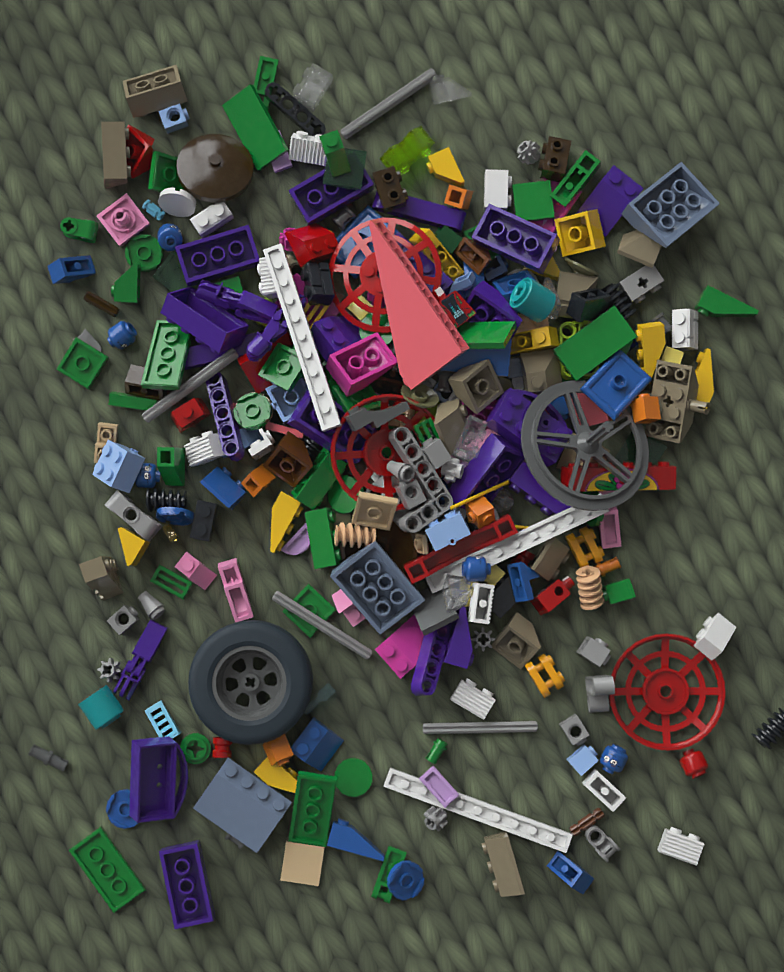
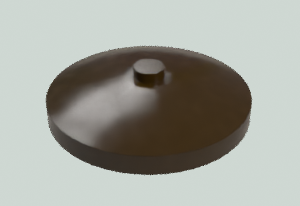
(214, 168)
(396, 543)

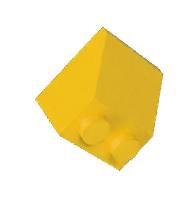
(580, 232)

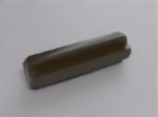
(101, 304)

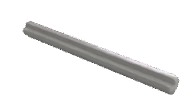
(388, 104)
(190, 385)
(322, 625)
(480, 727)

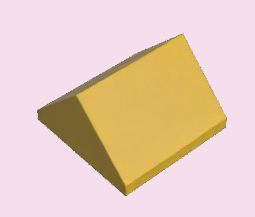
(132, 545)

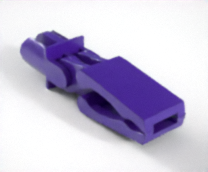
(245, 305)
(274, 330)
(144, 649)

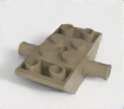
(677, 395)

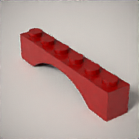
(478, 539)

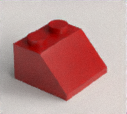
(312, 243)

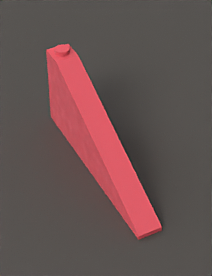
(418, 324)

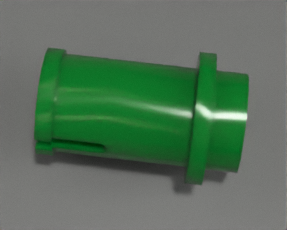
(436, 751)

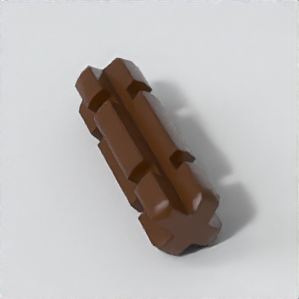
(587, 821)

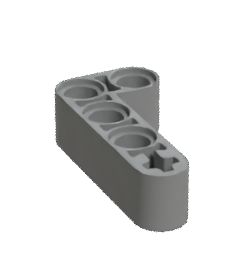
(597, 691)

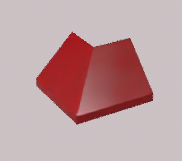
(140, 151)

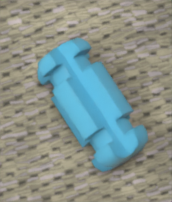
(153, 210)

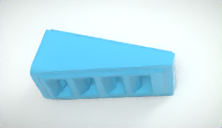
(172, 724)

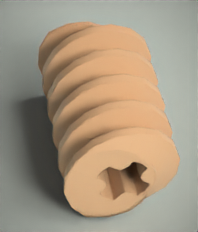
(353, 535)
(589, 587)

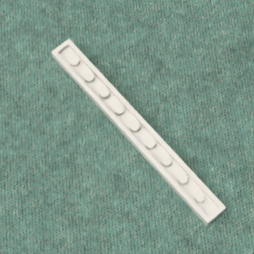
(302, 337)
(518, 542)
(483, 812)

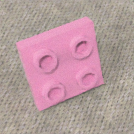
(123, 220)

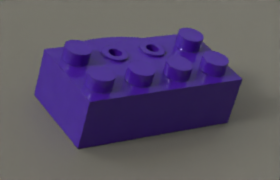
(211, 326)
(508, 416)
(147, 799)

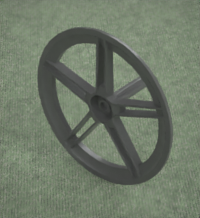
(586, 445)

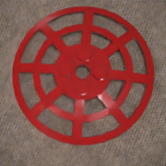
(369, 271)
(373, 449)
(675, 700)

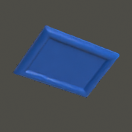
(366, 215)
(616, 384)

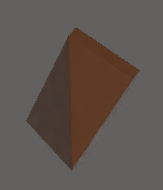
(473, 255)

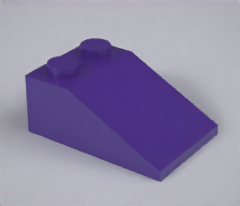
(611, 198)
(491, 306)
(334, 334)
(459, 644)

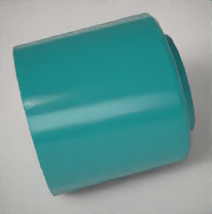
(532, 299)
(101, 708)

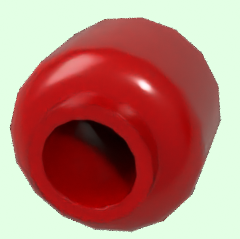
(694, 763)

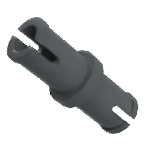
(48, 757)

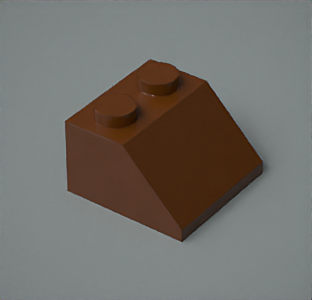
(289, 459)

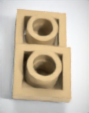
(105, 432)
(421, 542)

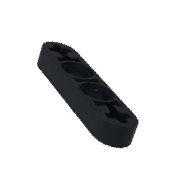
(297, 108)

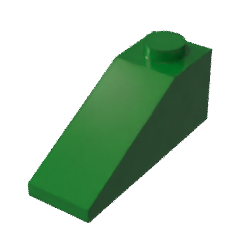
(576, 178)
(718, 304)

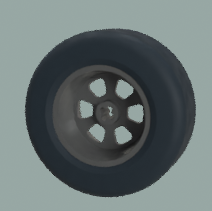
(218, 706)

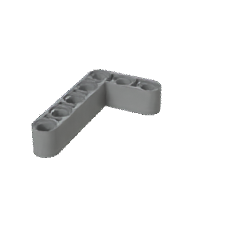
(423, 479)

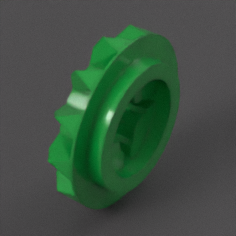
(202, 742)

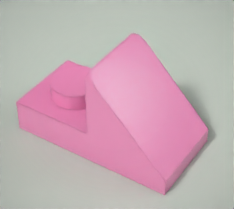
(195, 571)
(346, 606)

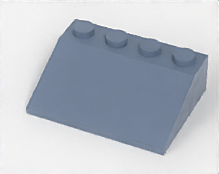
(670, 206)
(377, 586)
(242, 805)

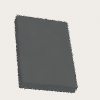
(432, 612)

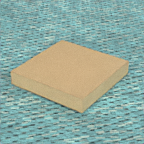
(374, 510)
(302, 863)

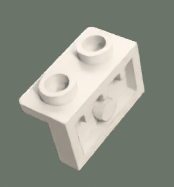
(261, 448)

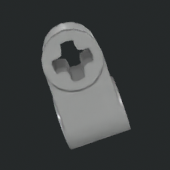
(603, 844)

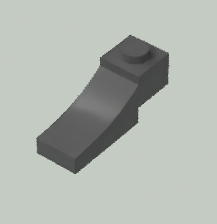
(361, 417)

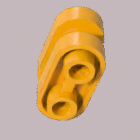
(586, 536)
(546, 663)

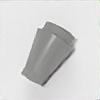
(402, 471)
(151, 605)

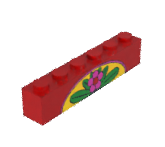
(597, 478)

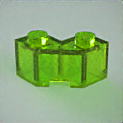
(408, 151)

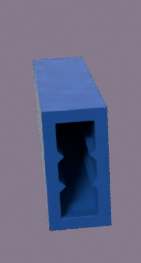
(498, 357)

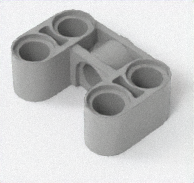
(143, 524)

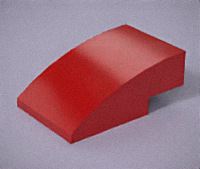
(252, 368)

